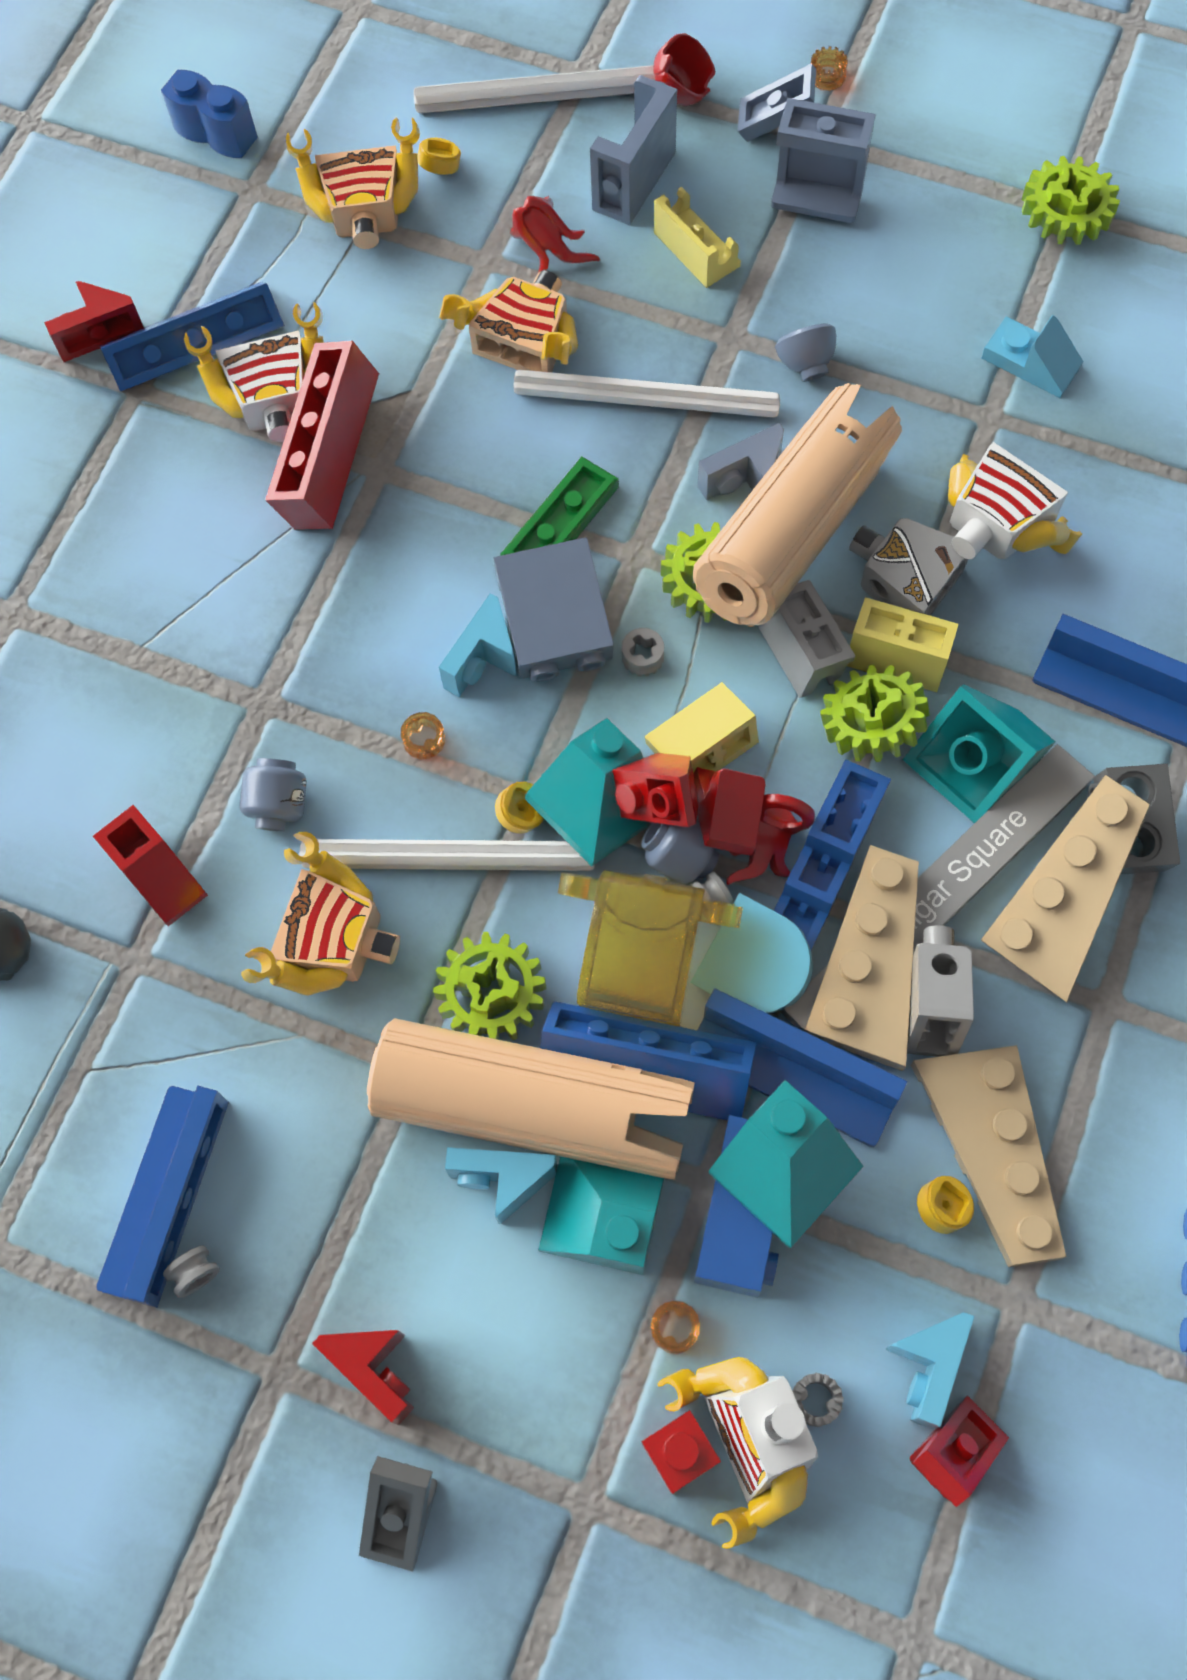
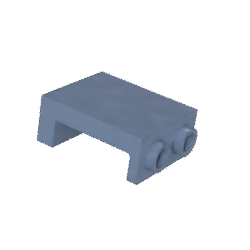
(822, 159)
(628, 172)
(554, 609)

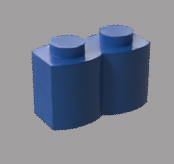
(209, 113)

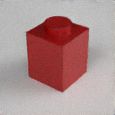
(680, 1452)

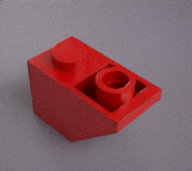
(658, 790)
(150, 865)

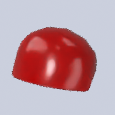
(684, 66)

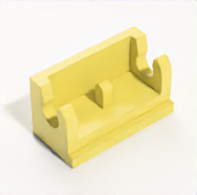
(693, 240)
(904, 640)
(709, 730)

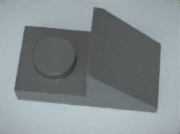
(396, 1512)

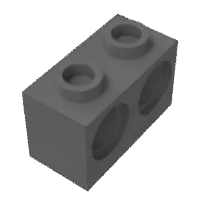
(1159, 827)

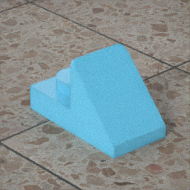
(1039, 358)
(481, 641)
(517, 1174)
(941, 1351)

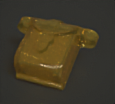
(642, 941)

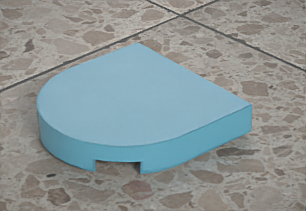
(760, 962)

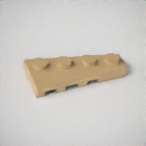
(1064, 898)
(869, 973)
(996, 1143)

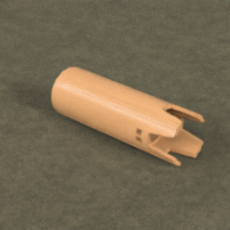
(793, 511)
(525, 1097)

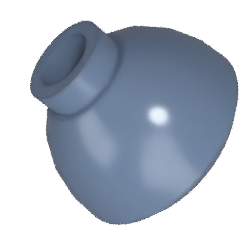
(808, 350)

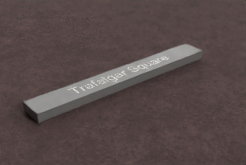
(982, 851)

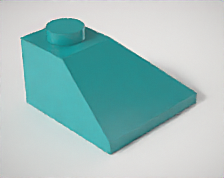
(977, 750)
(580, 790)
(786, 1164)
(601, 1215)

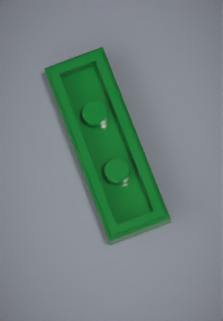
(567, 508)

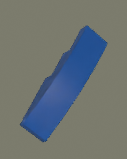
(831, 848)

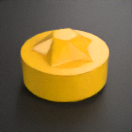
(439, 156)
(514, 811)
(945, 1204)

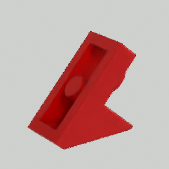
(102, 320)
(729, 808)
(357, 1358)
(959, 1451)

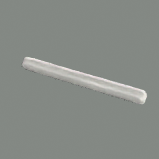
(528, 89)
(647, 393)
(453, 854)

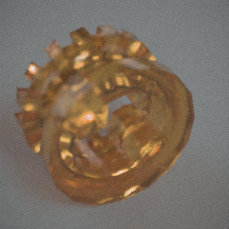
(833, 59)
(414, 724)
(680, 1310)

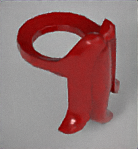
(543, 230)
(774, 835)

